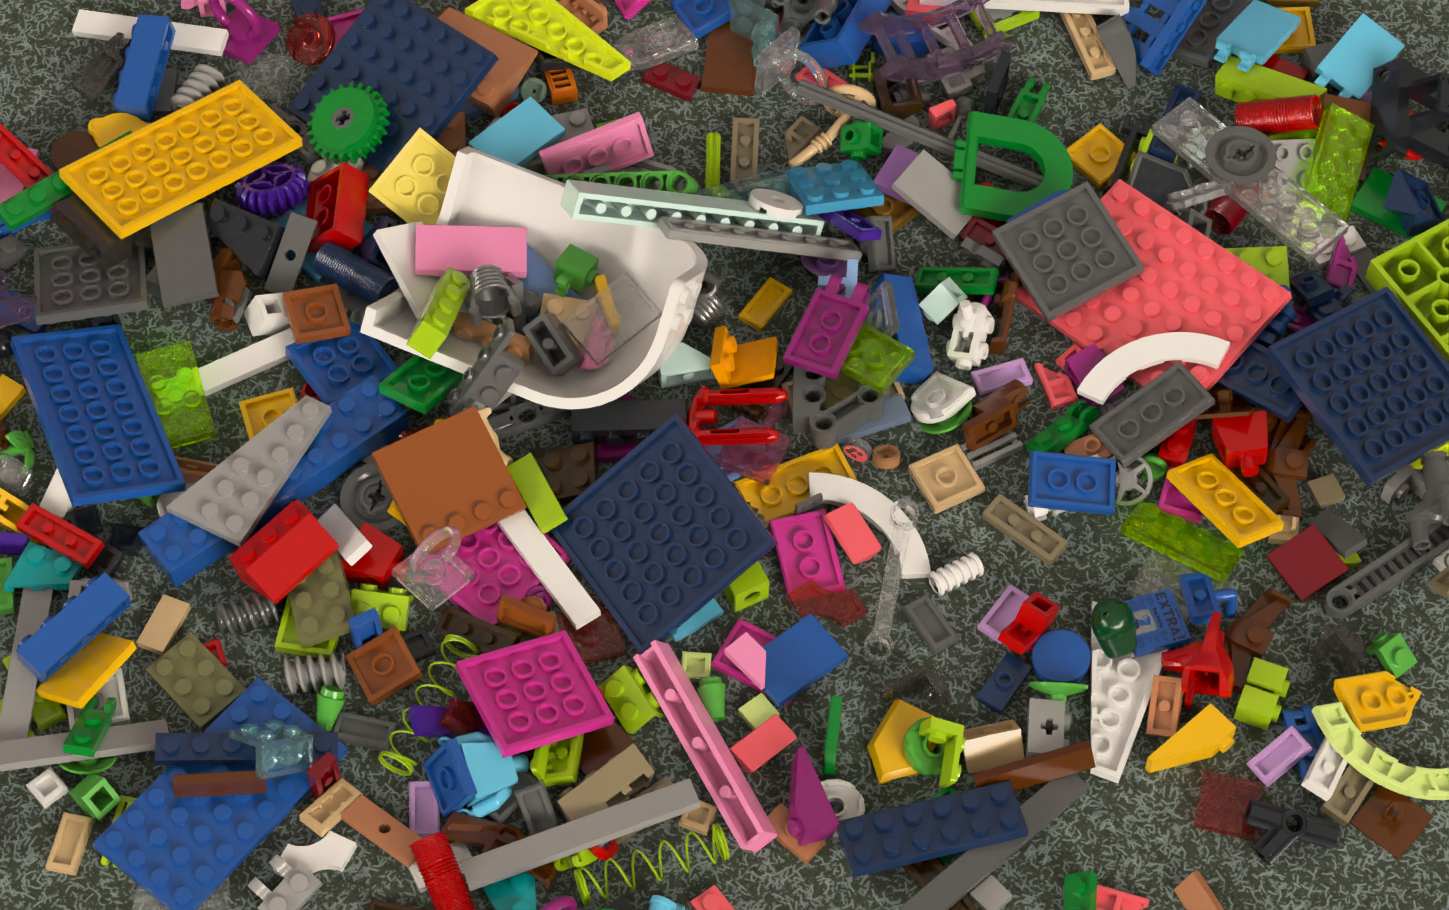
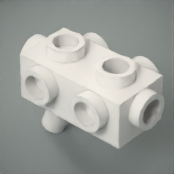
(969, 333)

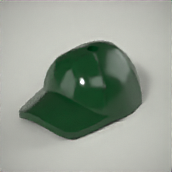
(1117, 630)

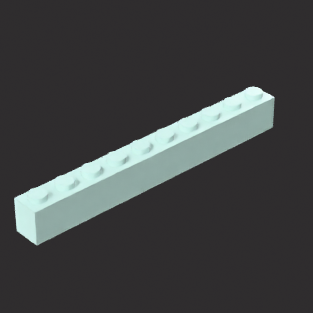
(645, 206)

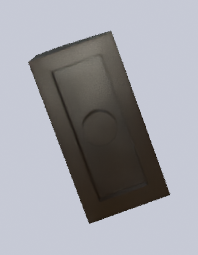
(900, 109)

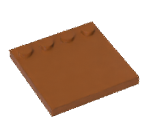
(449, 478)

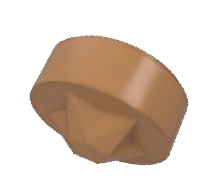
(886, 456)

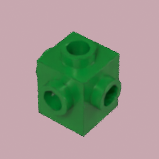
(861, 140)

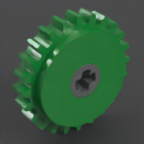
(348, 123)

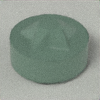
(535, 88)

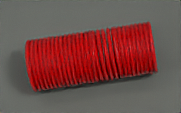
(1275, 114)
(448, 888)

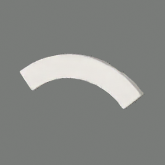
(1147, 353)
(874, 508)

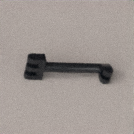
(1133, 133)

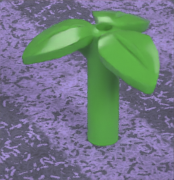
(21, 444)

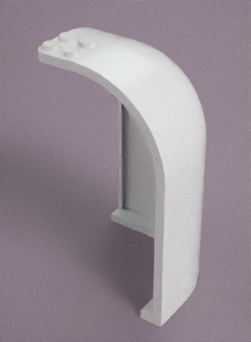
(502, 194)

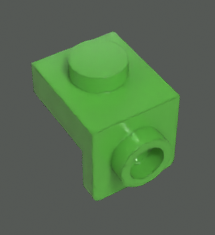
(1392, 653)

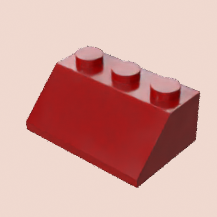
(339, 206)
(283, 553)

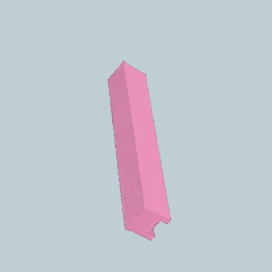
(705, 747)

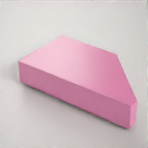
(748, 658)

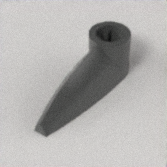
(1120, 47)

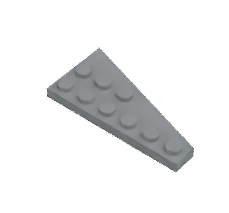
(244, 485)

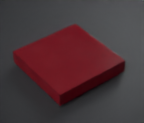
(1307, 563)

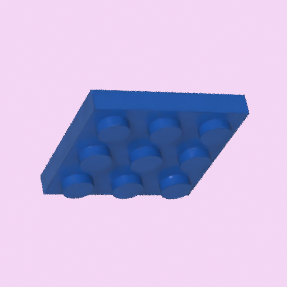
(340, 362)

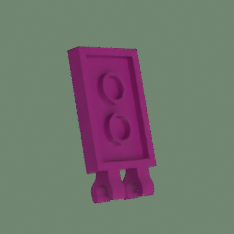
(828, 329)

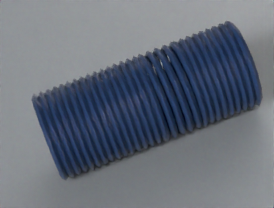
(353, 273)

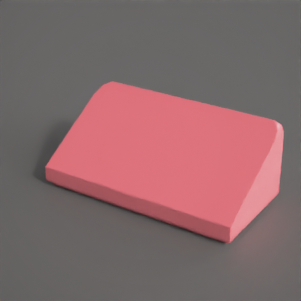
(853, 533)
(762, 743)

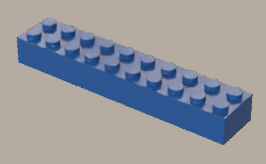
(358, 425)

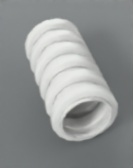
(957, 573)

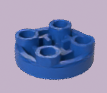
(1061, 657)

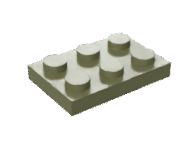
(322, 603)
(195, 681)

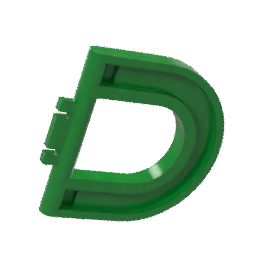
(1014, 135)

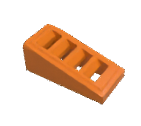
(563, 94)

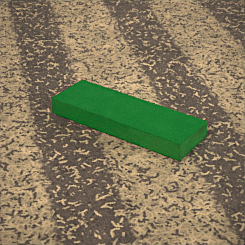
(969, 279)

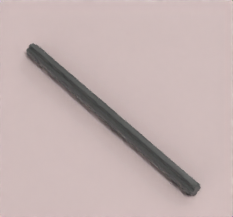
(914, 132)

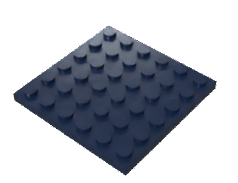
(411, 61)
(1370, 384)
(662, 534)

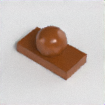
(526, 615)

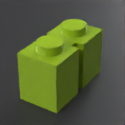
(1261, 693)

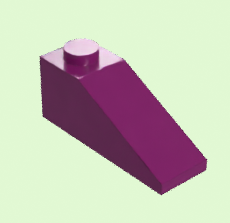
(809, 809)

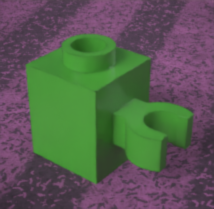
(575, 270)

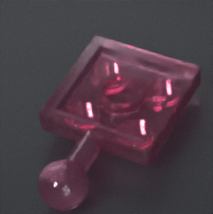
(757, 460)

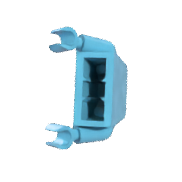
(490, 772)

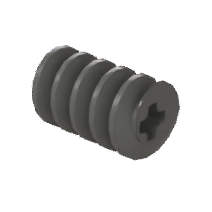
(244, 612)

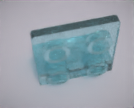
(755, 24)
(279, 747)

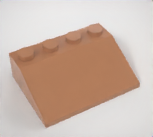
(506, 73)

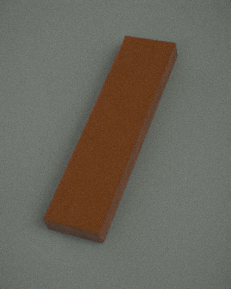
(1040, 768)

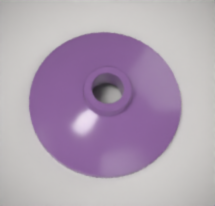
(824, 266)

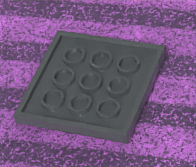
(1067, 251)
(76, 287)

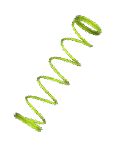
(399, 757)
(717, 837)

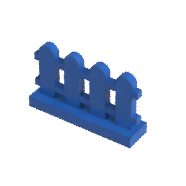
(1165, 33)

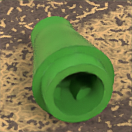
(712, 695)
(329, 704)

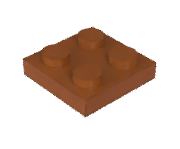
(316, 314)
(384, 666)

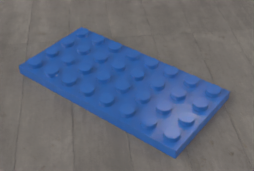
(97, 415)
(192, 844)

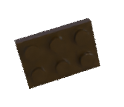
(568, 470)

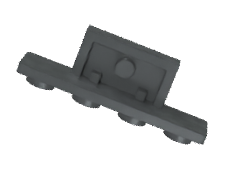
(490, 374)

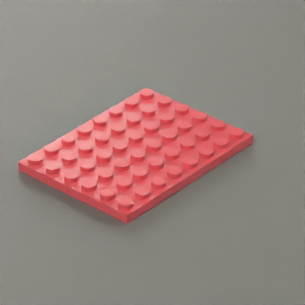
(1183, 288)

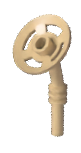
(826, 138)

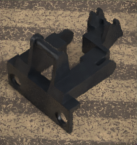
(1391, 112)

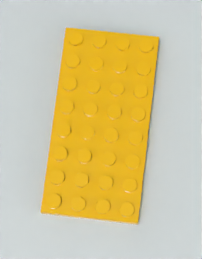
(180, 158)

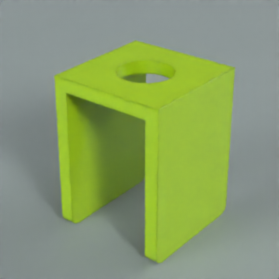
(748, 588)

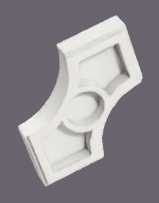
(328, 853)

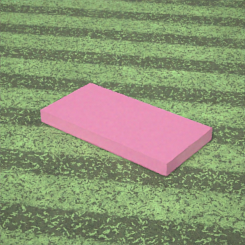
(614, 144)
(469, 248)

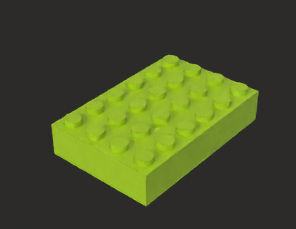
(1420, 281)

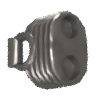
(491, 295)
(709, 302)

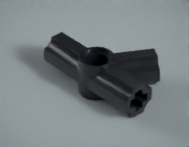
(1279, 837)

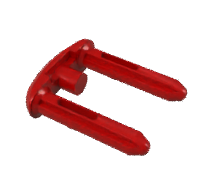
(701, 415)

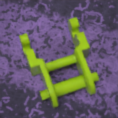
(870, 66)
(575, 860)

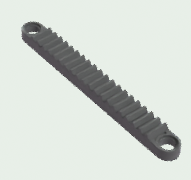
(1386, 573)

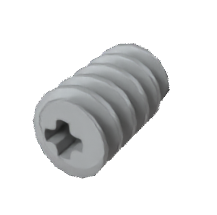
(199, 84)
(315, 673)

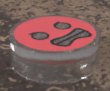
(857, 449)

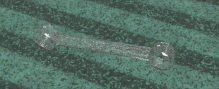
(891, 581)

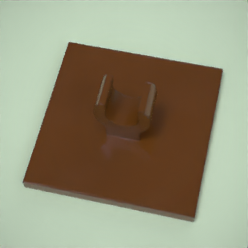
(1226, 407)
(1391, 820)

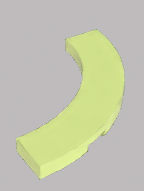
(1376, 764)

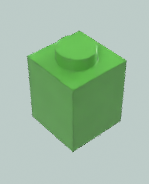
(95, 796)

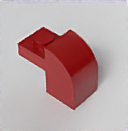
(1030, 623)

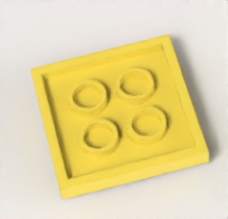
(416, 180)

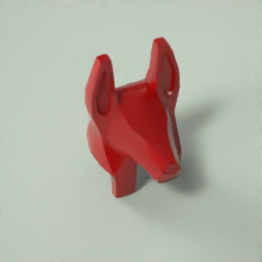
(1203, 664)

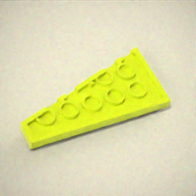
(552, 30)

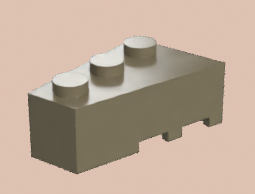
(612, 784)

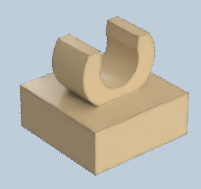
(1290, 530)

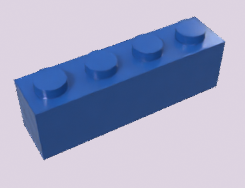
(144, 66)
(911, 328)
(72, 627)

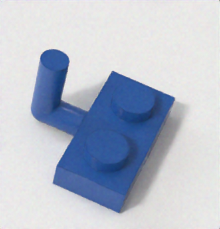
(1203, 599)

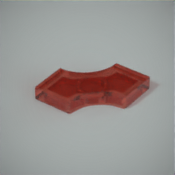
(839, 606)
(461, 717)

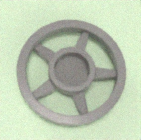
(1128, 480)

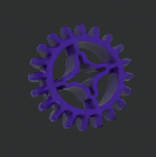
(272, 189)

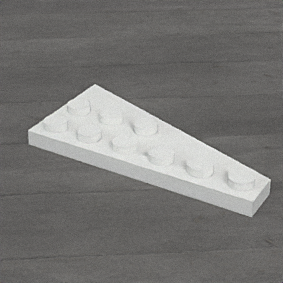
(1117, 705)

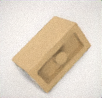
(992, 746)

